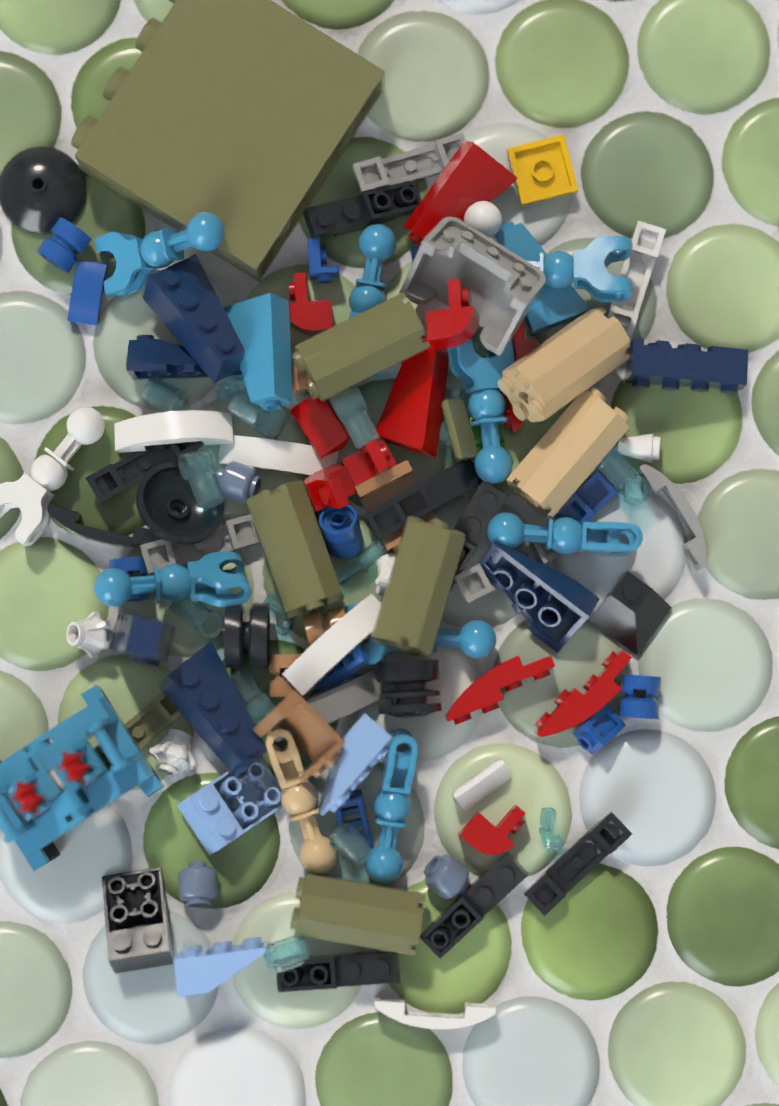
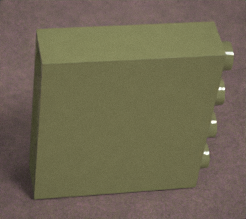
(229, 118)

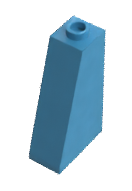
(552, 305)
(265, 335)

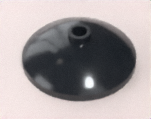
(60, 196)
(166, 490)

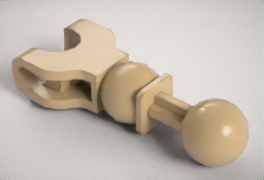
(300, 802)

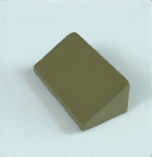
(459, 429)

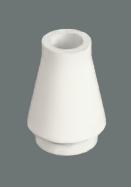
(640, 447)

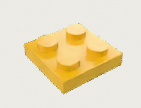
(542, 170)

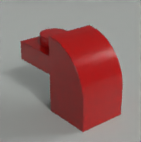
(308, 317)
(454, 325)
(369, 461)
(329, 487)
(490, 839)

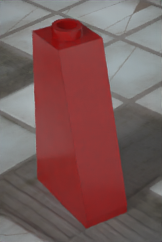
(465, 180)
(414, 404)

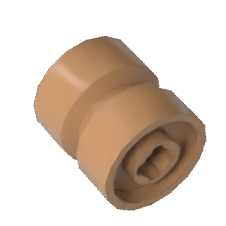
(317, 624)
(279, 685)

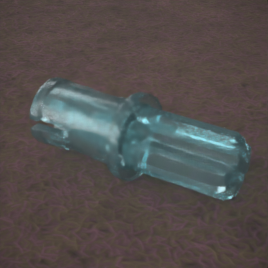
(361, 561)

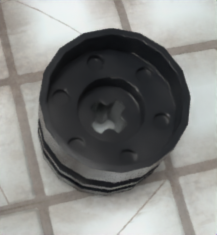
(408, 687)

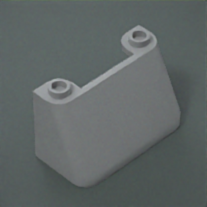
(498, 279)

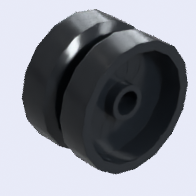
(246, 635)

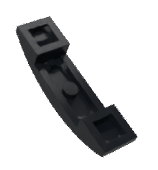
(128, 472)
(72, 518)
(577, 862)

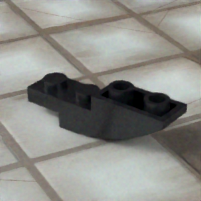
(361, 211)
(424, 498)
(475, 520)
(473, 905)
(341, 971)

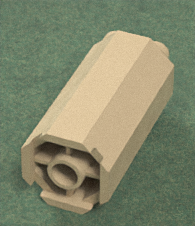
(565, 365)
(568, 452)

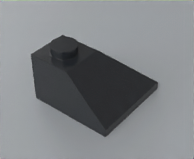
(631, 612)

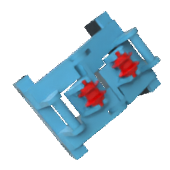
(29, 784)

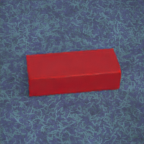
(320, 426)

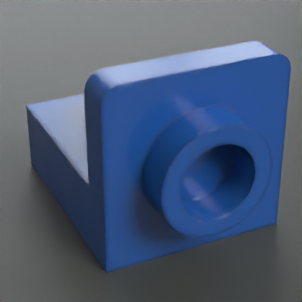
(317, 257)
(599, 729)

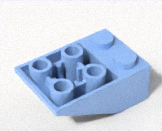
(363, 748)
(231, 805)
(204, 970)

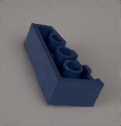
(195, 316)
(686, 366)
(143, 638)
(214, 709)

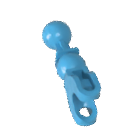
(376, 245)
(157, 250)
(589, 270)
(485, 405)
(566, 535)
(201, 580)
(474, 638)
(392, 807)

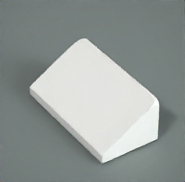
(482, 784)

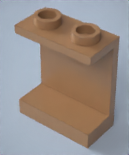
(384, 488)
(309, 731)

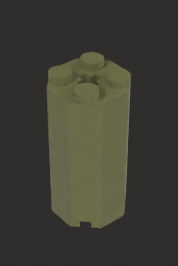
(360, 348)
(295, 549)
(418, 586)
(358, 913)

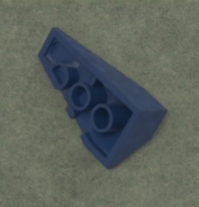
(161, 359)
(546, 598)

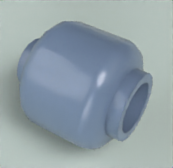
(238, 481)
(446, 876)
(197, 884)

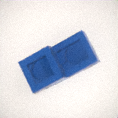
(87, 292)
(588, 499)

